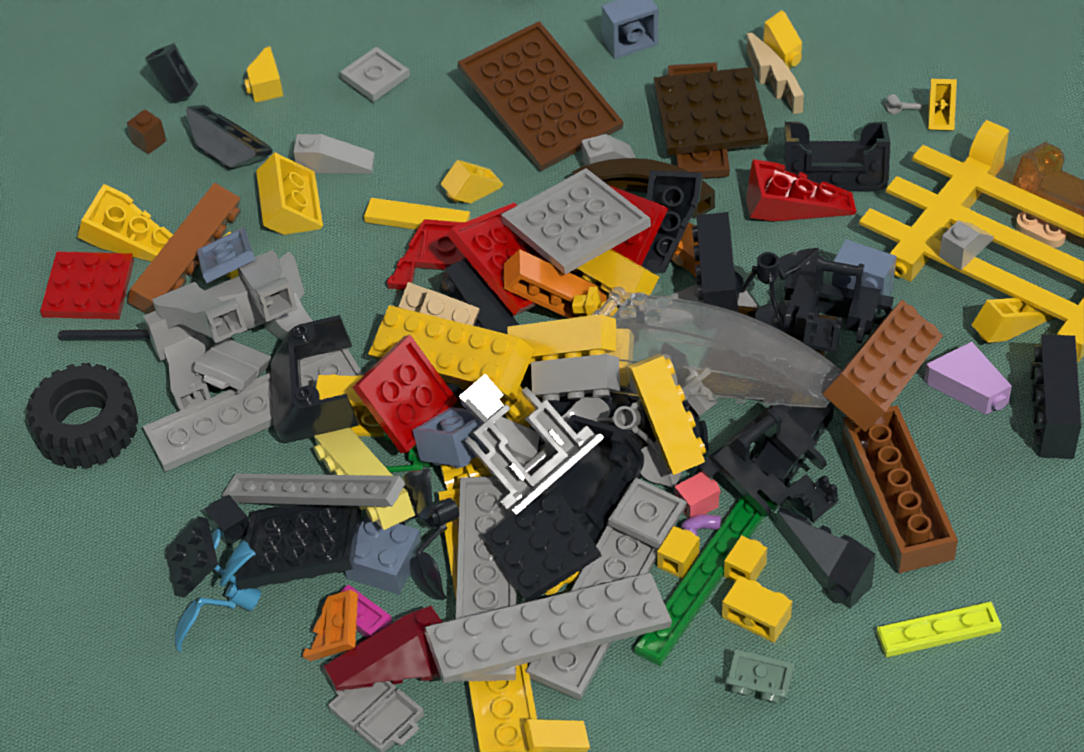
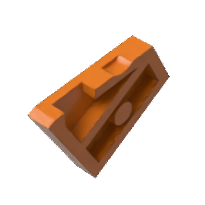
(335, 627)

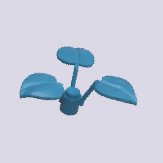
(244, 598)

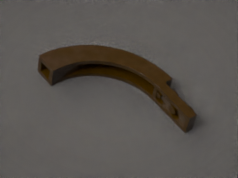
(633, 175)

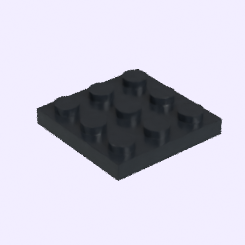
(542, 545)

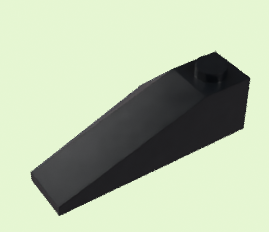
(680, 195)
(837, 563)

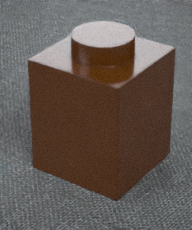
(146, 131)

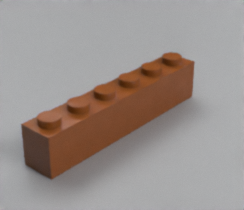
(180, 253)

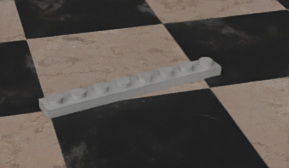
(315, 489)

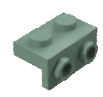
(760, 675)

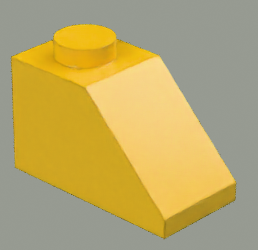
(783, 39)
(263, 77)
(469, 182)

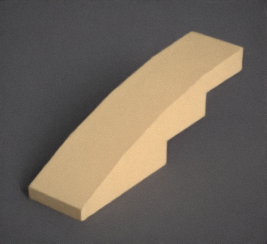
(773, 70)

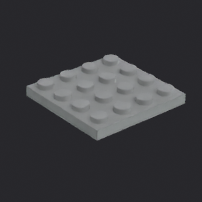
(575, 221)

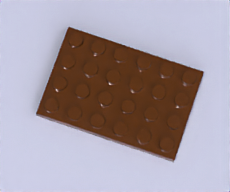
(539, 95)

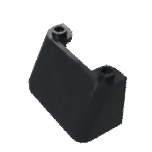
(844, 164)
(599, 477)

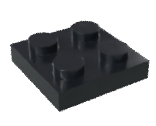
(191, 556)

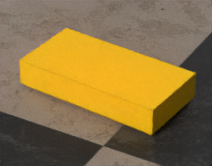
(556, 736)

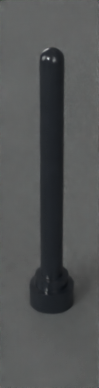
(129, 334)

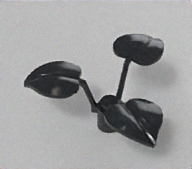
(768, 269)
(423, 567)

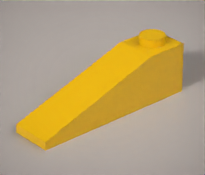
(122, 227)

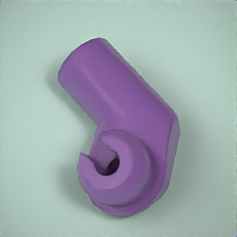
(702, 521)

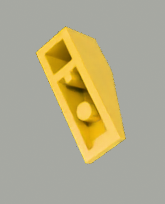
(1007, 318)

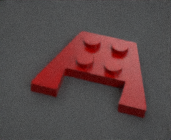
(427, 249)

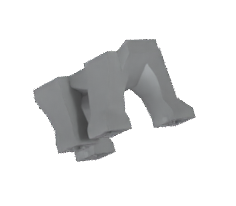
(184, 318)

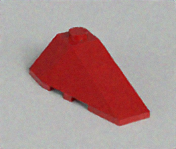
(784, 196)

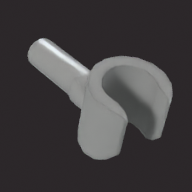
(896, 106)

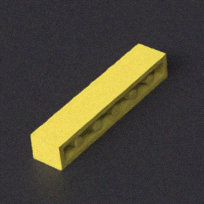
(348, 455)

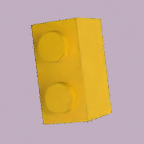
(757, 609)

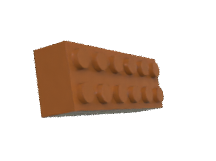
(883, 365)
(900, 492)

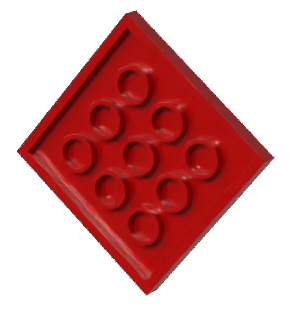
(487, 246)

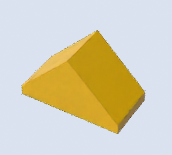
(942, 104)

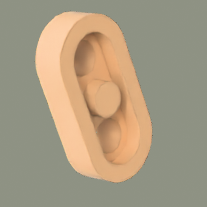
(1040, 230)

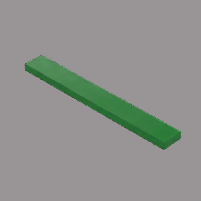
(699, 582)

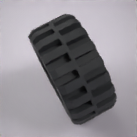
(85, 442)

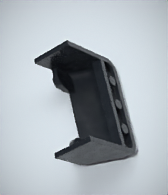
(299, 408)

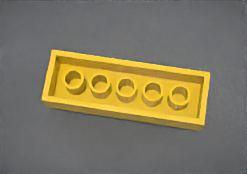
(457, 349)

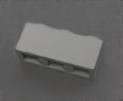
(575, 377)

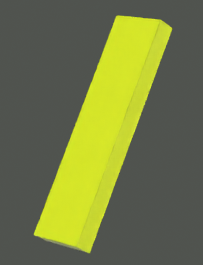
(938, 629)

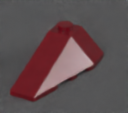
(389, 655)

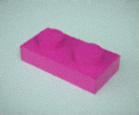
(369, 616)

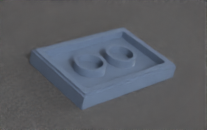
(225, 254)

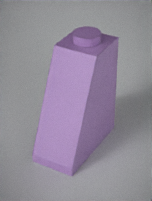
(969, 379)

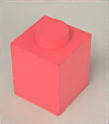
(700, 494)

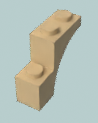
(439, 305)

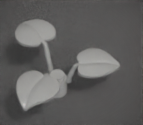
(629, 418)

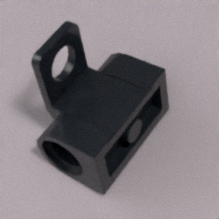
(171, 72)

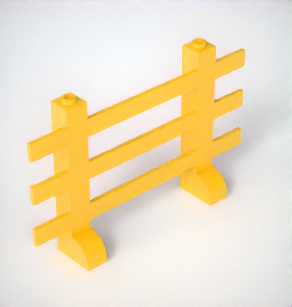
(953, 204)

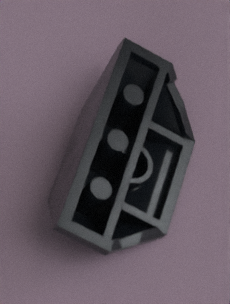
(225, 138)

